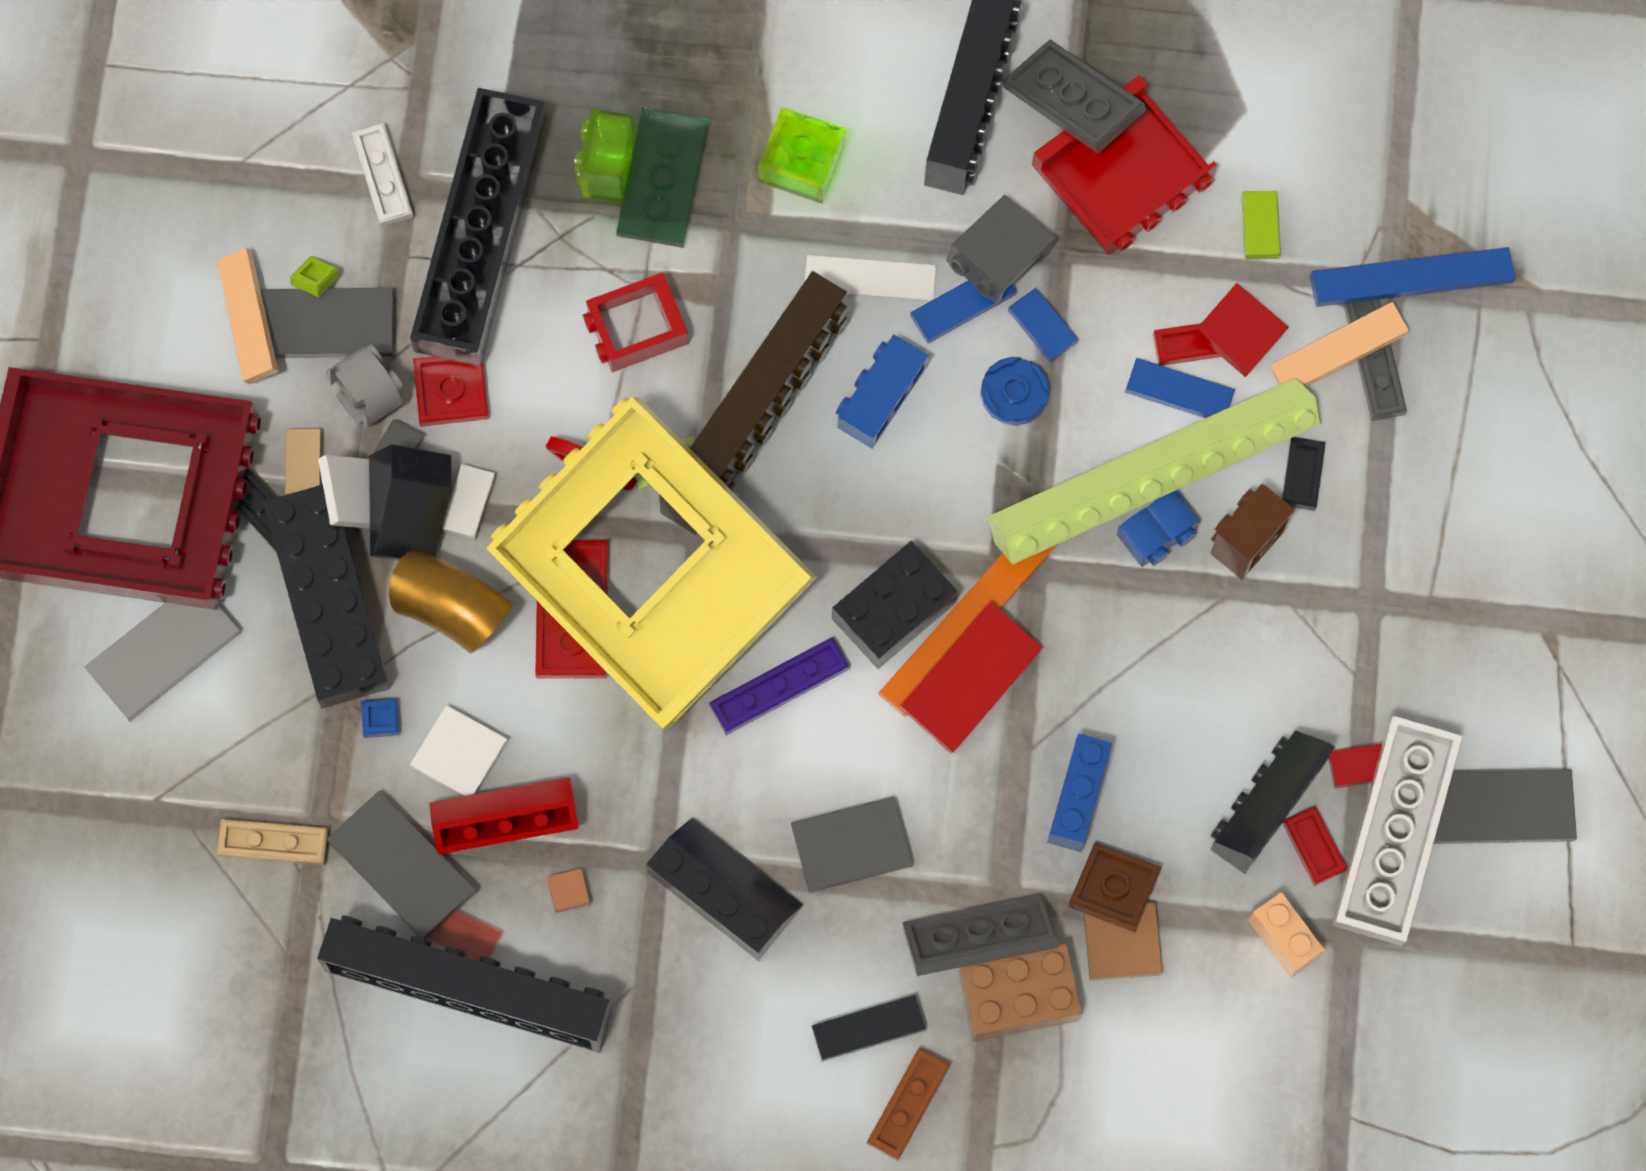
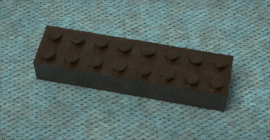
(768, 382)

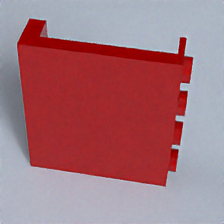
(1130, 180)

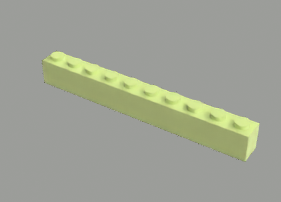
(1154, 470)

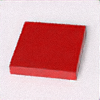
(1241, 329)
(449, 391)

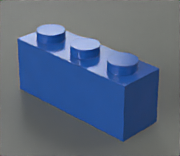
(881, 390)
(1079, 792)

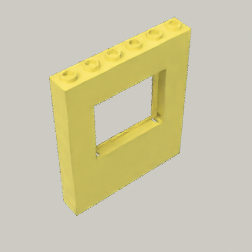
(701, 613)

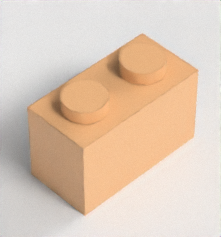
(1286, 935)

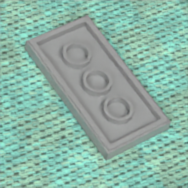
(159, 654)

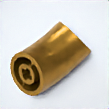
(446, 599)

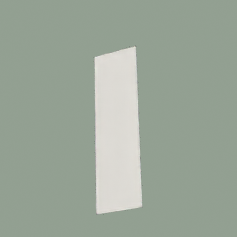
(876, 276)

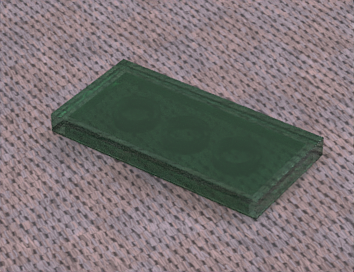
(662, 177)

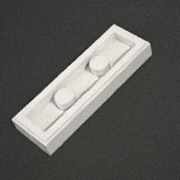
(382, 174)

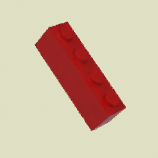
(503, 815)

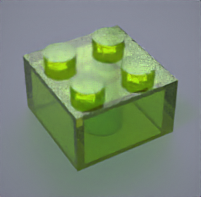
(605, 155)
(801, 155)

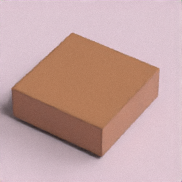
(568, 890)

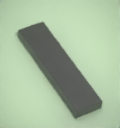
(1378, 371)

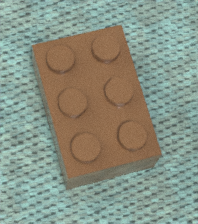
(1020, 993)

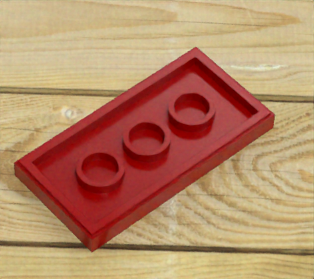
(556, 650)
(970, 677)

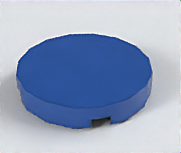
(1014, 391)

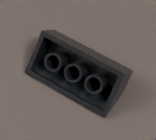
(1270, 800)
(723, 887)

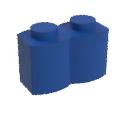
(1158, 528)

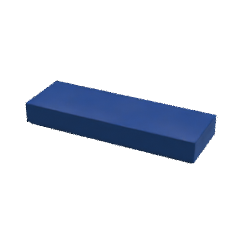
(953, 310)
(1178, 389)

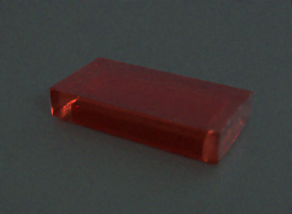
(467, 935)

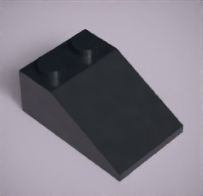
(407, 500)

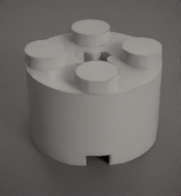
(366, 386)

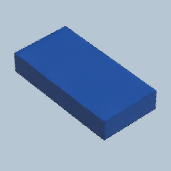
(1043, 325)

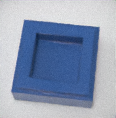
(380, 718)

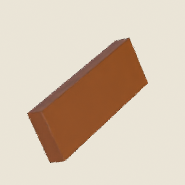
(908, 1104)

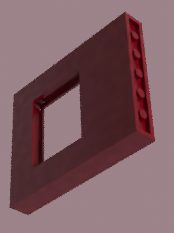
(46, 469)

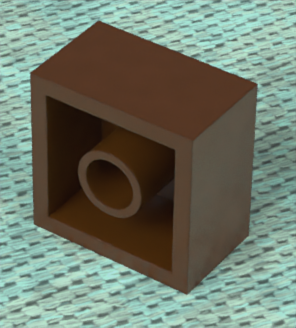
(1251, 531)

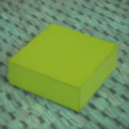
(314, 276)

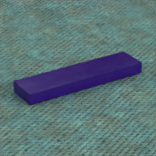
(779, 686)

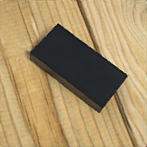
(1303, 473)

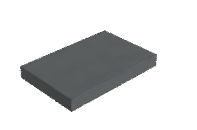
(851, 844)

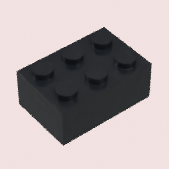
(894, 604)

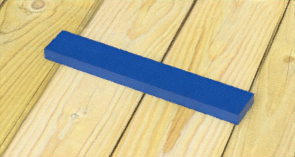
(1412, 277)

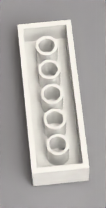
(1397, 831)

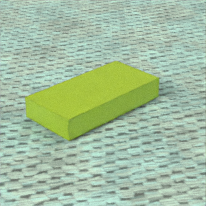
(1260, 225)

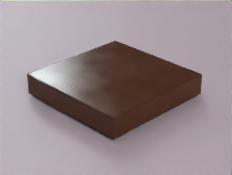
(1115, 887)

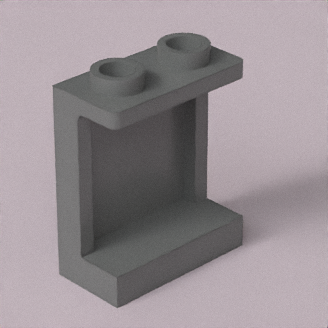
(999, 248)

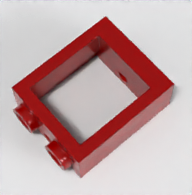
(672, 339)

